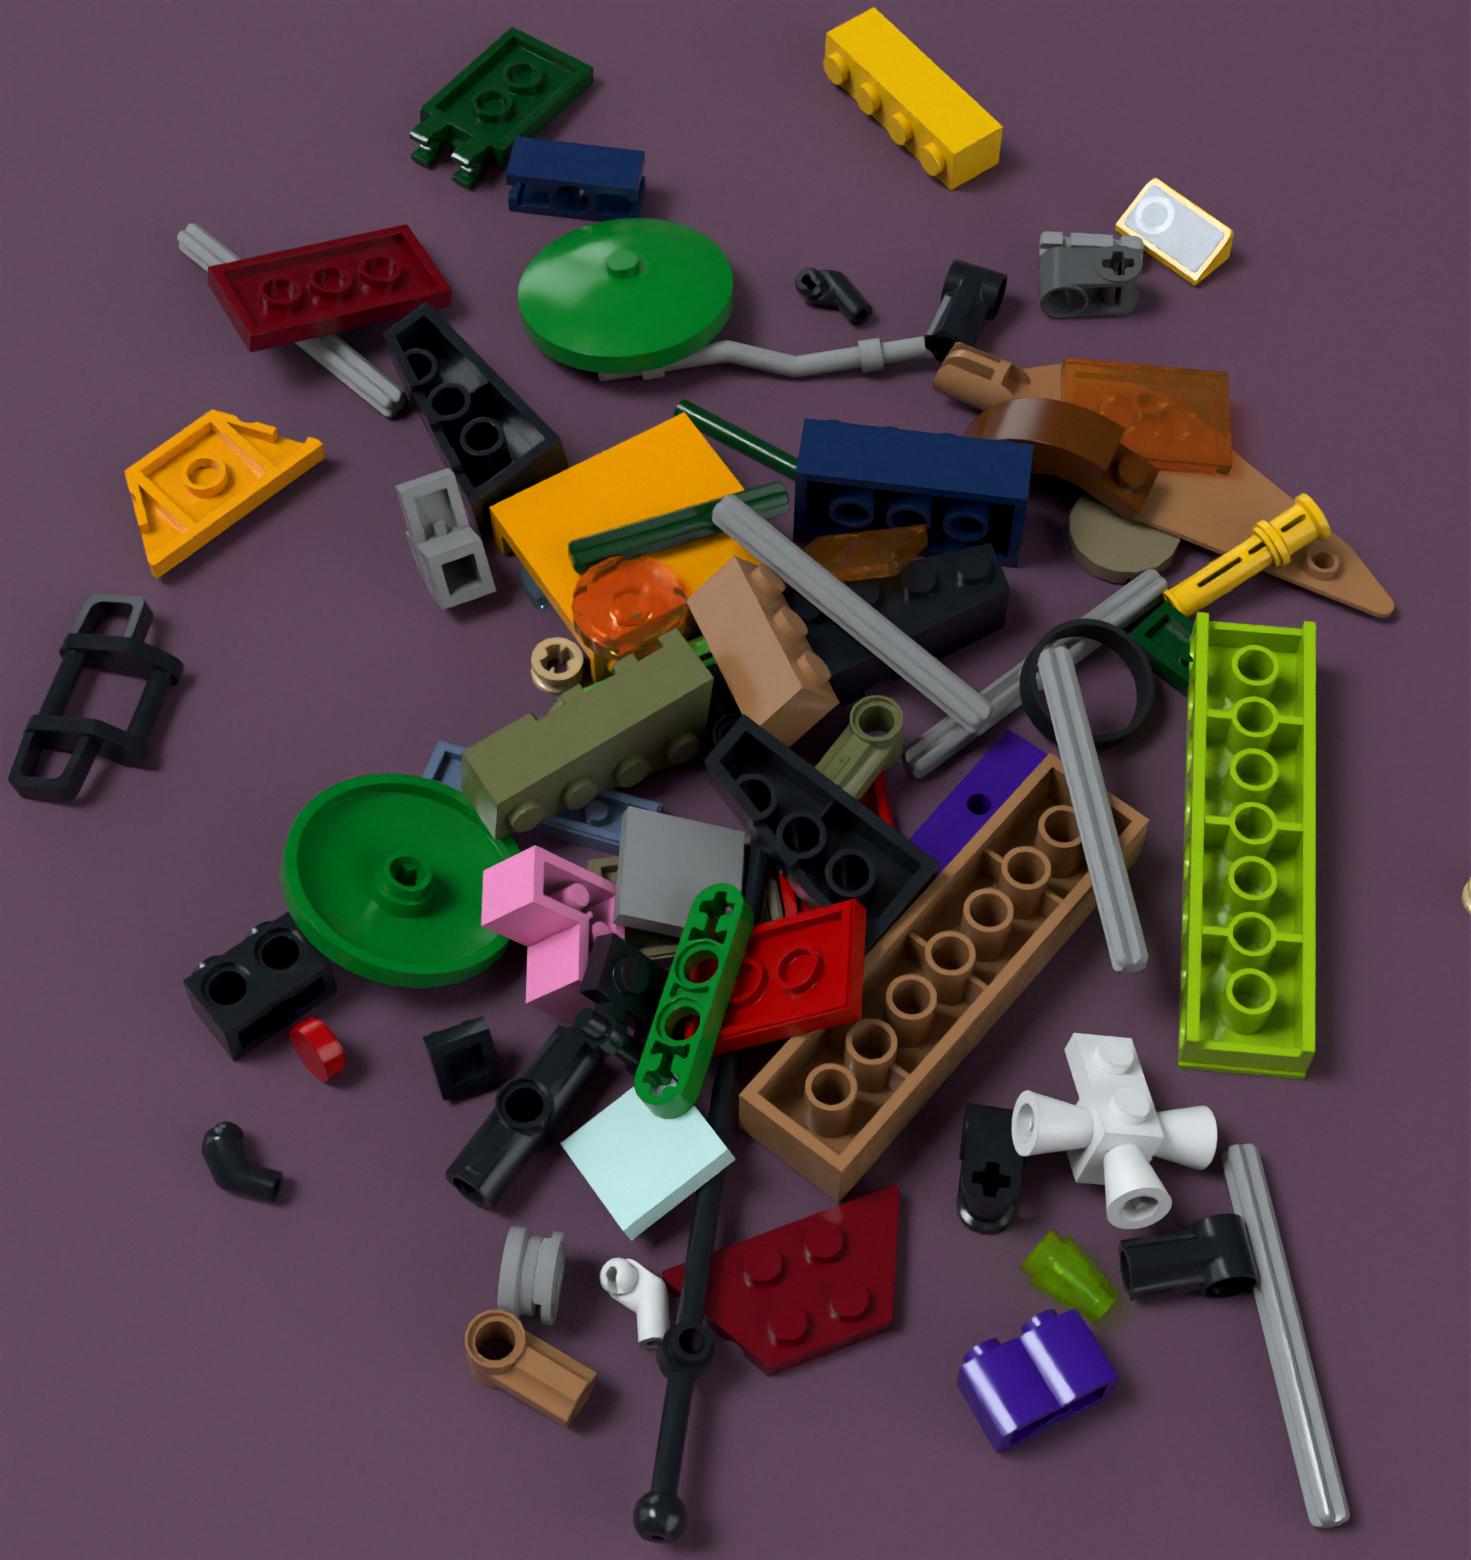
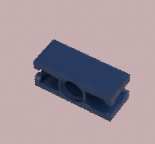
(575, 180)

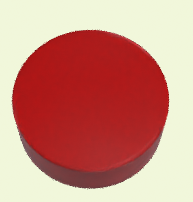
(318, 1048)

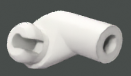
(642, 1294)

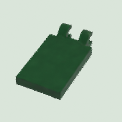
(500, 95)

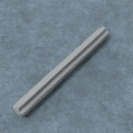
(327, 350)
(853, 613)
(1004, 693)
(1092, 811)
(1286, 1341)

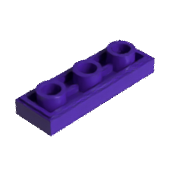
(980, 791)

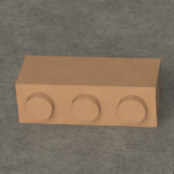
(763, 649)

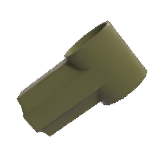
(859, 758)

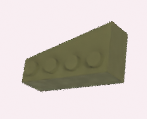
(592, 740)

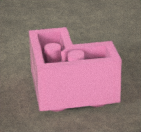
(557, 916)

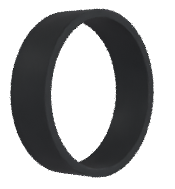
(1113, 638)

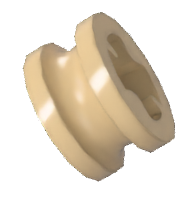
(556, 649)

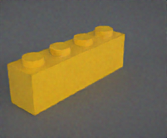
(912, 98)

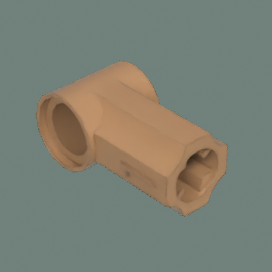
(532, 1371)

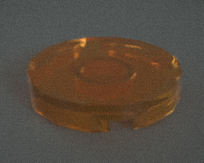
(628, 606)

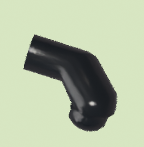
(833, 290)
(231, 1168)

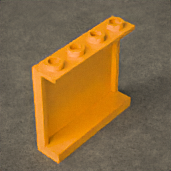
(622, 485)

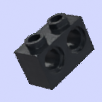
(270, 995)

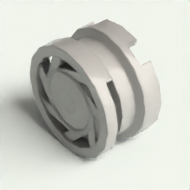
(532, 1274)

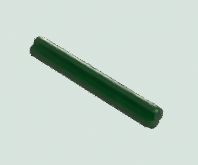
(670, 528)

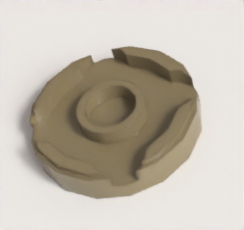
(1114, 546)

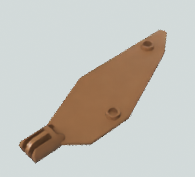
(1192, 506)

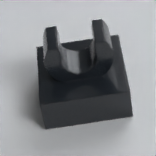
(463, 1058)

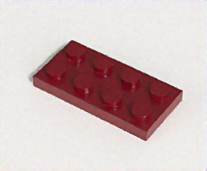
(328, 287)

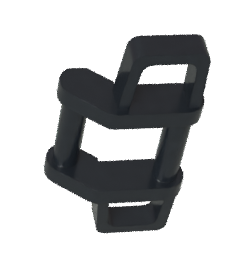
(88, 735)

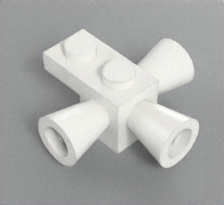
(1114, 1130)

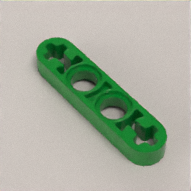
(687, 998)

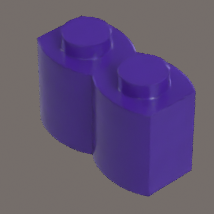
(1036, 1378)

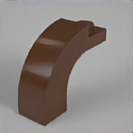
(1073, 447)

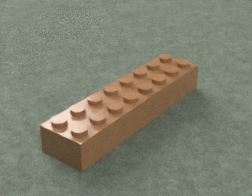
(934, 986)

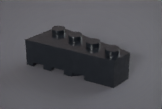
(471, 415)
(934, 600)
(816, 831)

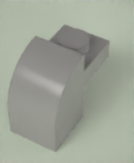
(442, 540)

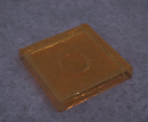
(868, 552)

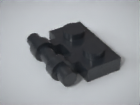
(626, 994)

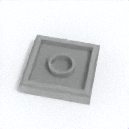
(667, 865)

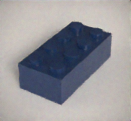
(895, 478)

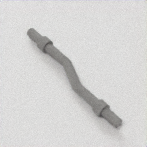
(868, 355)

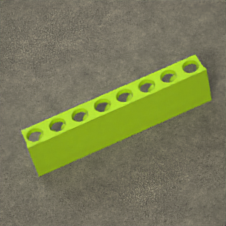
(1249, 851)

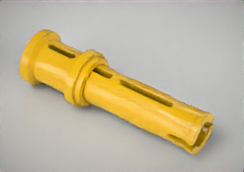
(1269, 545)

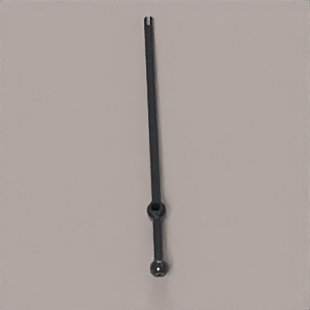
(688, 1345)

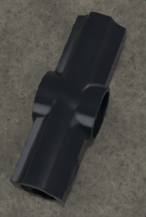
(504, 1145)

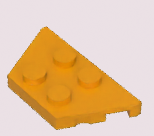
(210, 481)

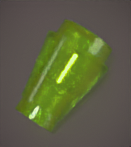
(1068, 1276)

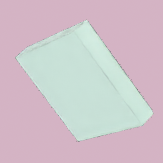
(645, 1162)

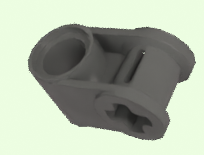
(1084, 283)

